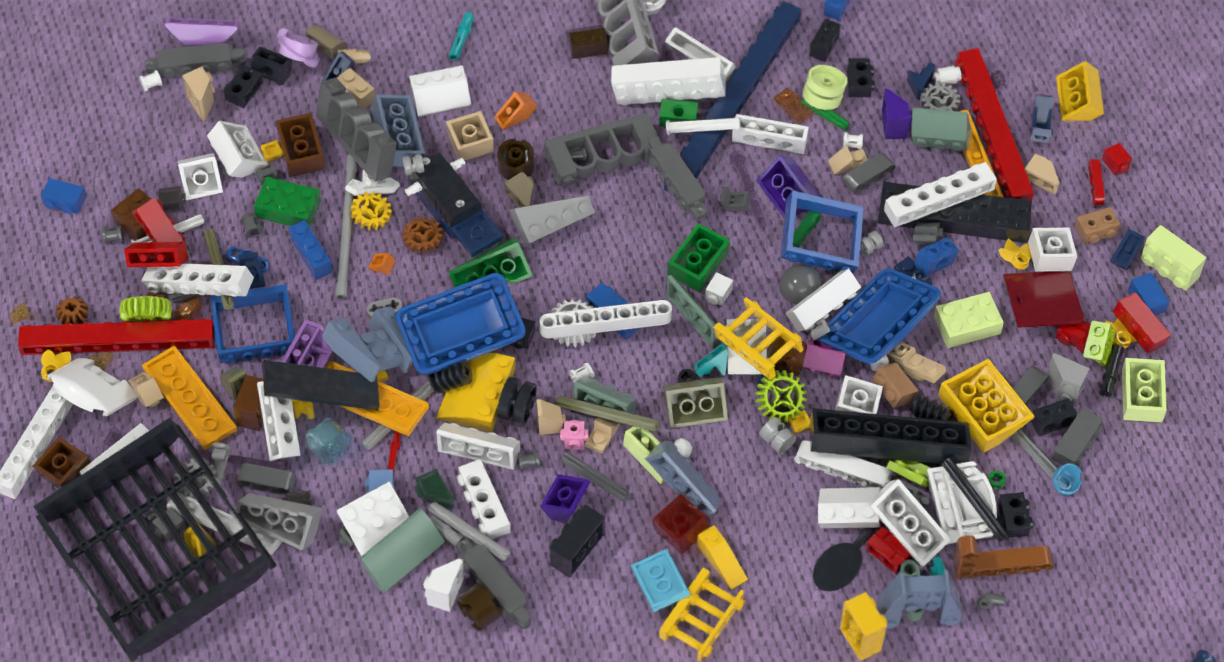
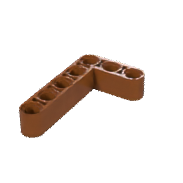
(973, 564)

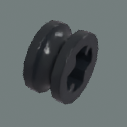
(684, 372)

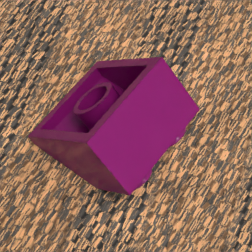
(824, 358)

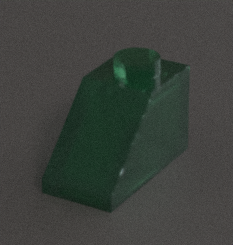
(433, 489)

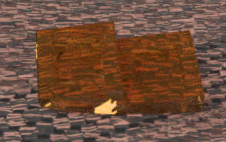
(792, 106)

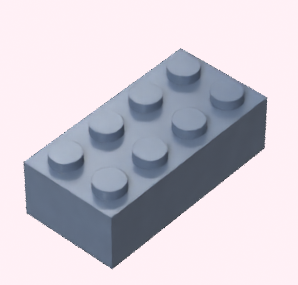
(399, 120)

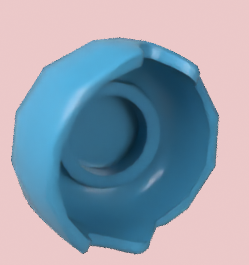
(1066, 476)

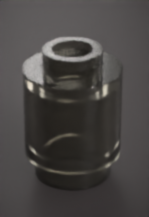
(300, 496)

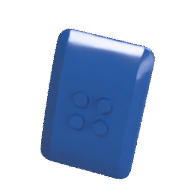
(880, 316)
(460, 324)

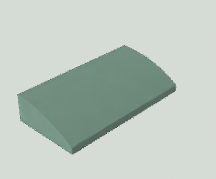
(692, 311)
(401, 550)

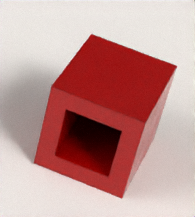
(1117, 159)

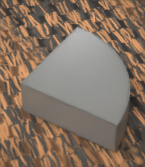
(821, 329)

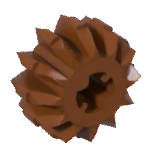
(72, 311)

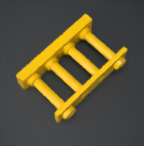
(753, 355)
(681, 613)

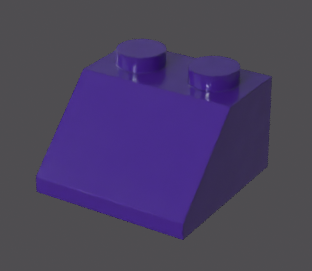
(895, 116)
(564, 497)

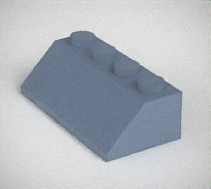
(682, 478)

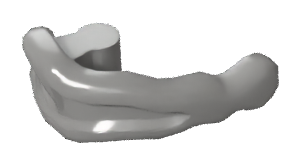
(220, 455)

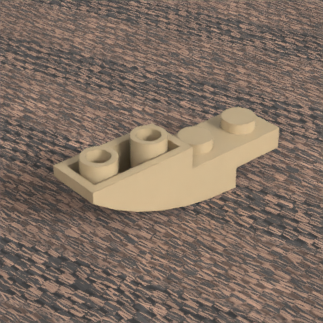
(915, 365)

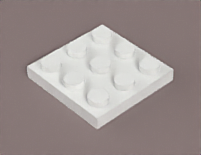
(372, 517)

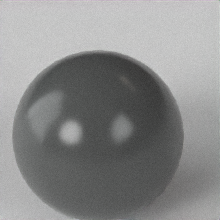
(799, 282)

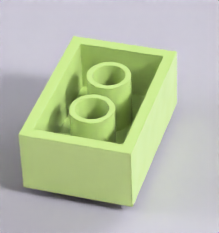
(1173, 258)
(968, 320)
(1143, 390)

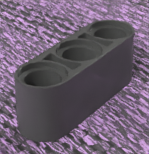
(868, 172)
(1030, 384)
(266, 478)

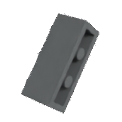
(1078, 438)

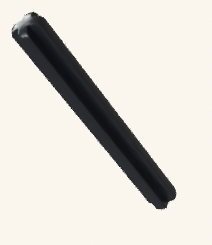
(974, 499)

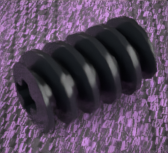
(451, 377)
(929, 410)

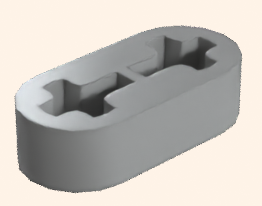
(383, 303)

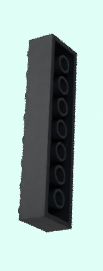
(978, 217)
(889, 436)

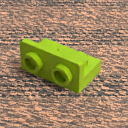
(1099, 342)
(911, 470)

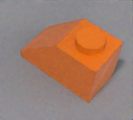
(515, 110)

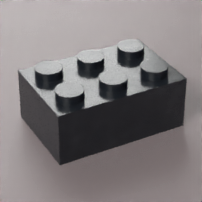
(576, 540)

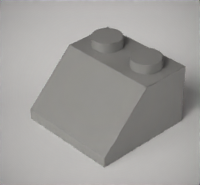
(1067, 377)

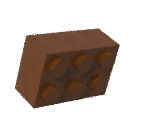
(300, 144)

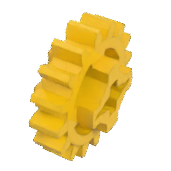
(369, 217)

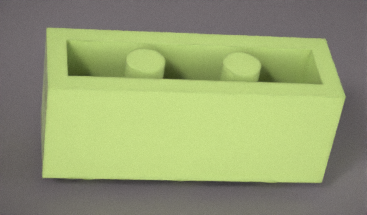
(640, 444)

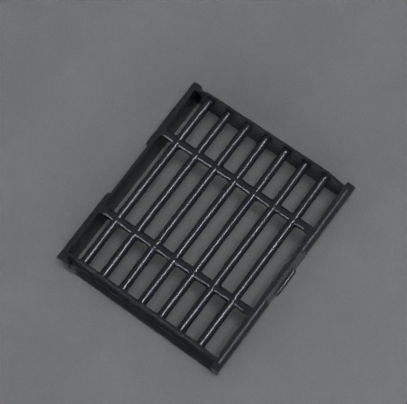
(109, 474)

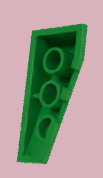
(503, 259)

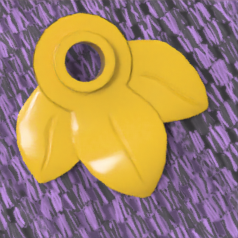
(1016, 255)
(1121, 333)
(53, 362)

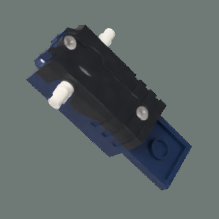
(453, 204)

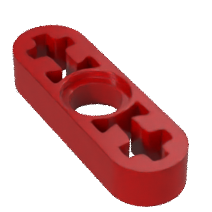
(1097, 183)

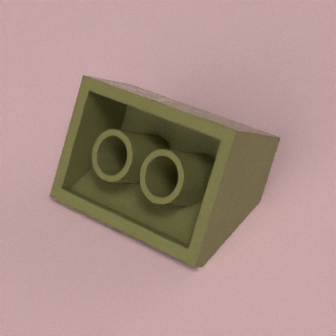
(695, 402)

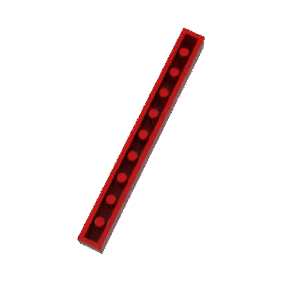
(993, 125)
(116, 336)

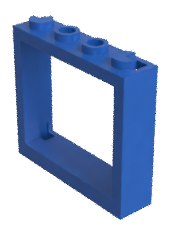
(824, 206)
(253, 297)

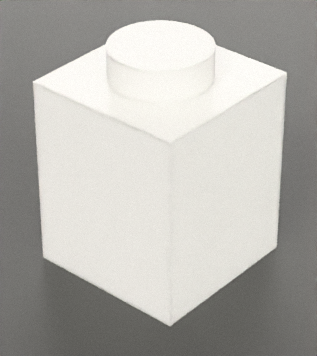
(718, 289)

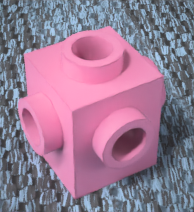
(574, 435)

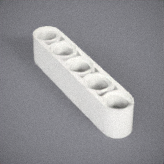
(845, 466)

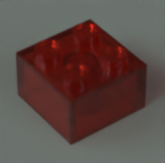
(680, 523)

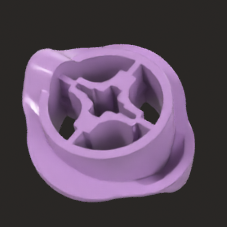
(298, 47)

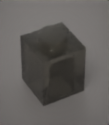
(172, 199)

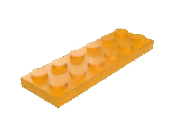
(189, 398)
(396, 409)

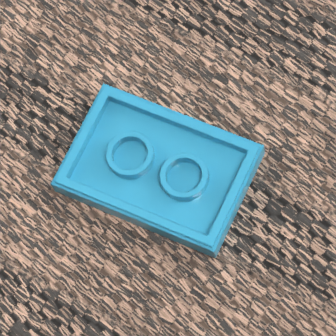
(660, 580)

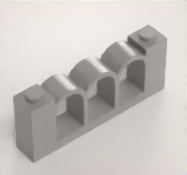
(639, 50)

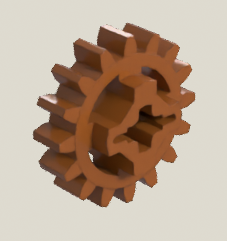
(422, 234)

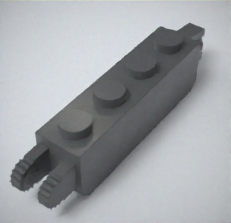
(186, 59)
(677, 177)
(491, 575)

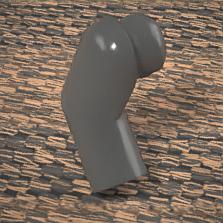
(989, 599)

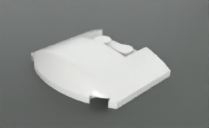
(91, 387)
(953, 509)

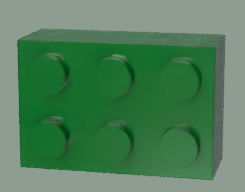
(287, 202)
(698, 257)

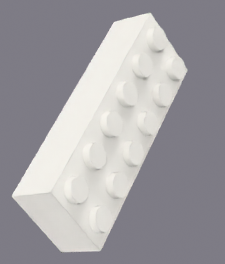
(668, 80)

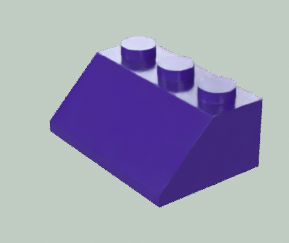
(781, 179)

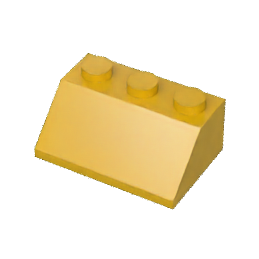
(1080, 93)

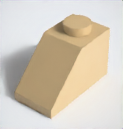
(1042, 173)
(146, 389)
(549, 418)

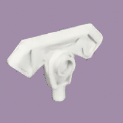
(385, 186)

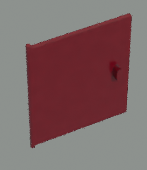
(1044, 298)

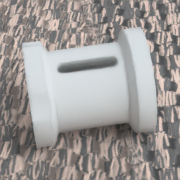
(150, 80)
(853, 141)
(584, 371)

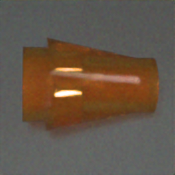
(188, 309)

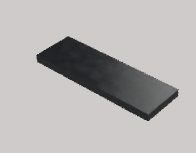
(319, 385)

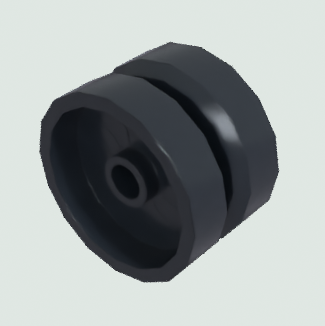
(516, 400)

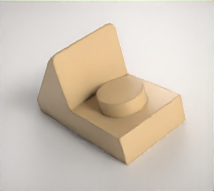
(845, 160)
(601, 434)

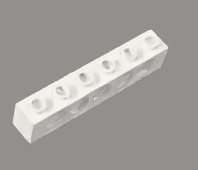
(953, 190)
(199, 279)
(33, 443)

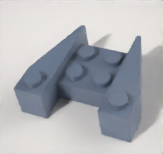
(373, 350)
(920, 593)

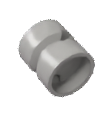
(776, 434)

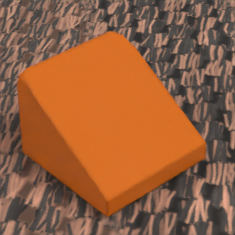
(382, 263)

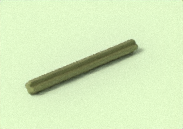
(216, 259)
(608, 413)

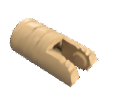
(358, 56)

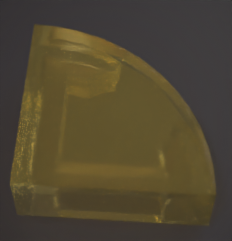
(19, 313)
(101, 360)

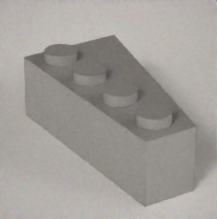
(545, 218)
(281, 519)

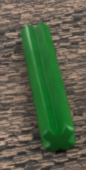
(830, 116)

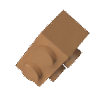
(1097, 225)
(896, 385)

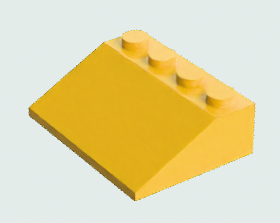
(477, 402)
(986, 403)

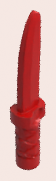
(394, 447)

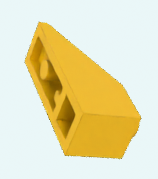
(721, 557)

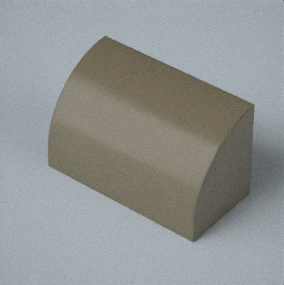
(326, 41)

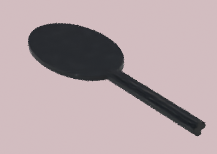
(840, 563)

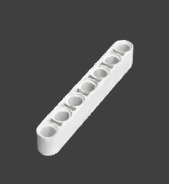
(613, 313)

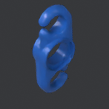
(235, 259)

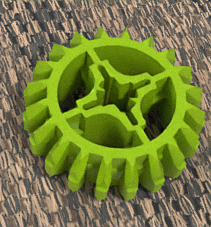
(145, 308)
(786, 402)

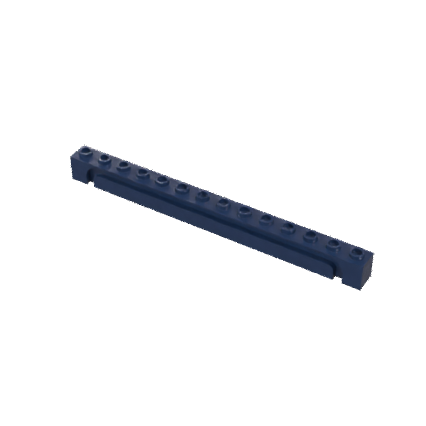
(742, 85)

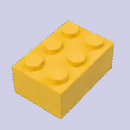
(863, 626)

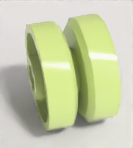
(824, 87)

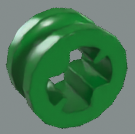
(996, 486)

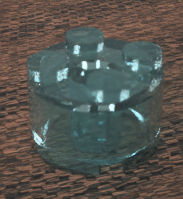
(328, 441)

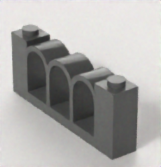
(354, 130)
(567, 171)

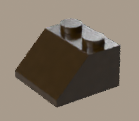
(587, 41)

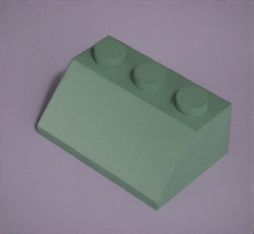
(941, 129)
(596, 393)

